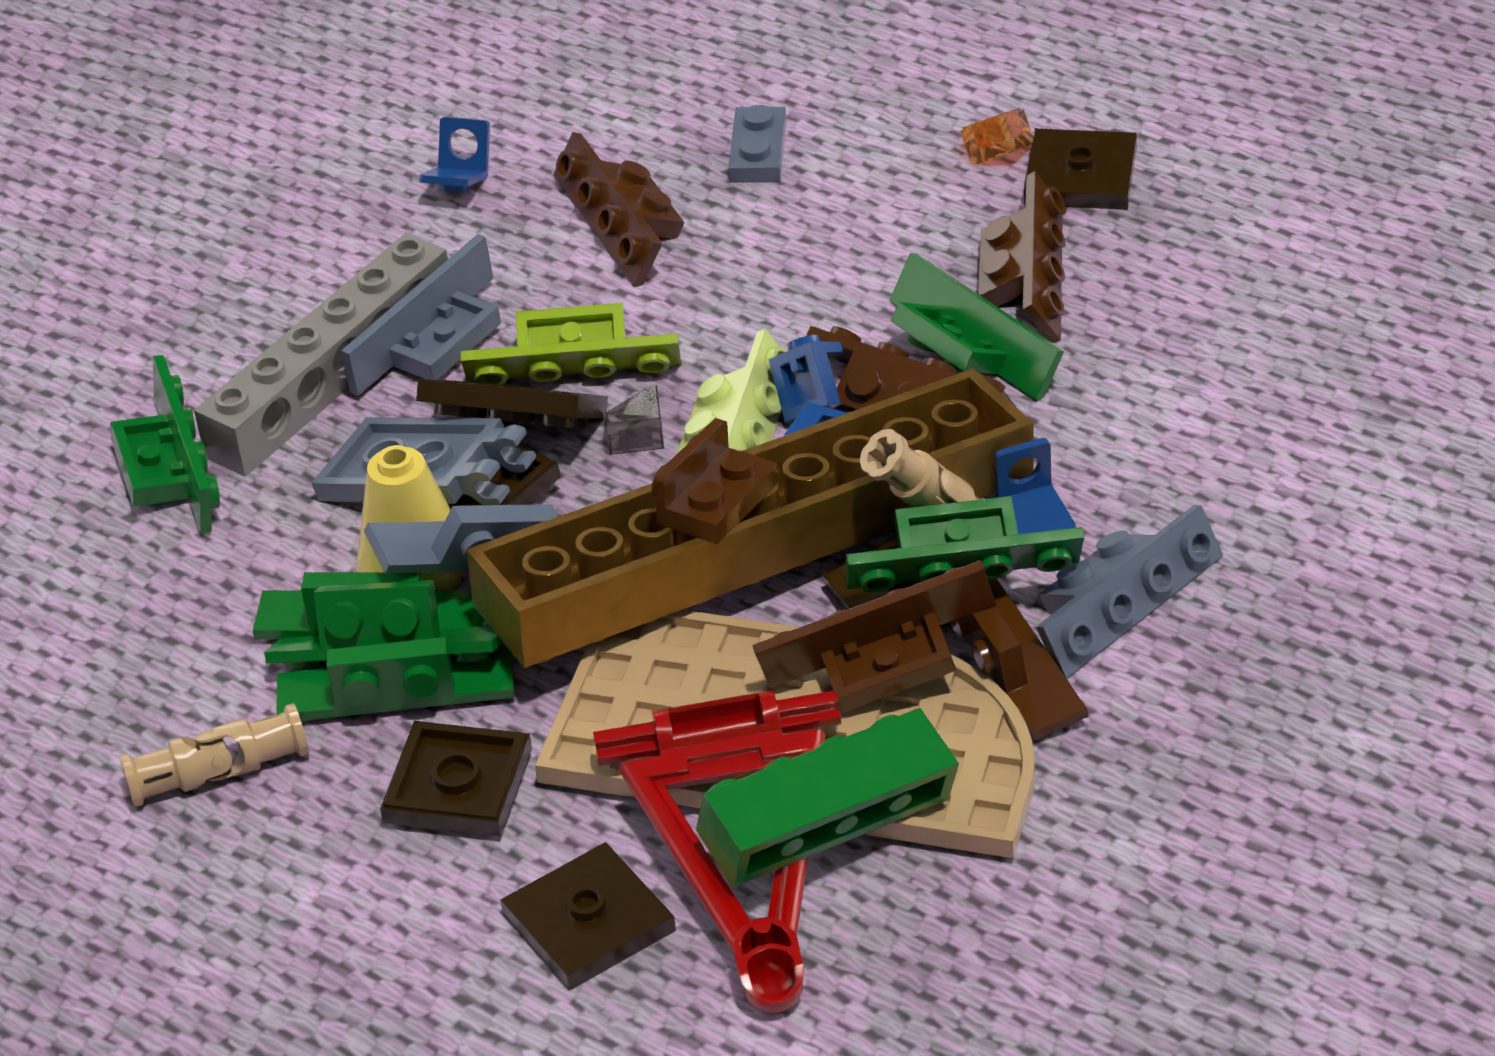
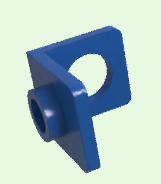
(455, 172)
(1033, 496)

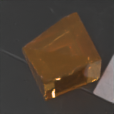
(997, 136)

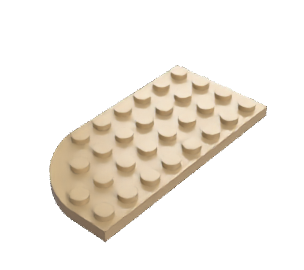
(712, 657)

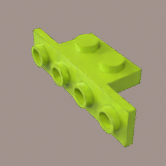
(571, 342)

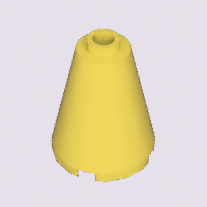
(401, 490)

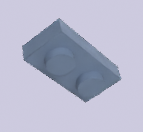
(757, 144)

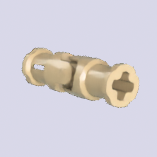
(912, 473)
(191, 762)

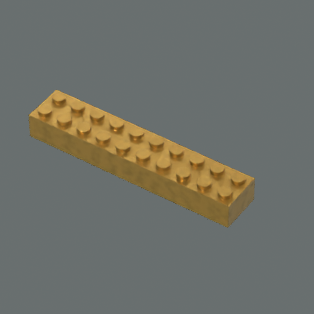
(620, 569)

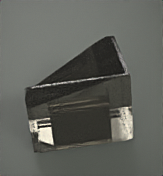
(635, 424)

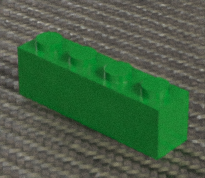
(825, 796)

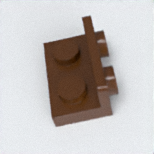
(710, 485)

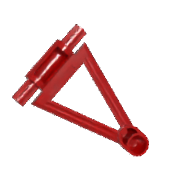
(715, 744)

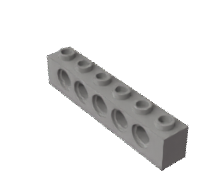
(305, 366)

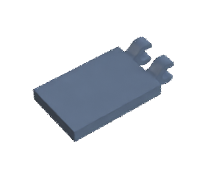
(457, 451)

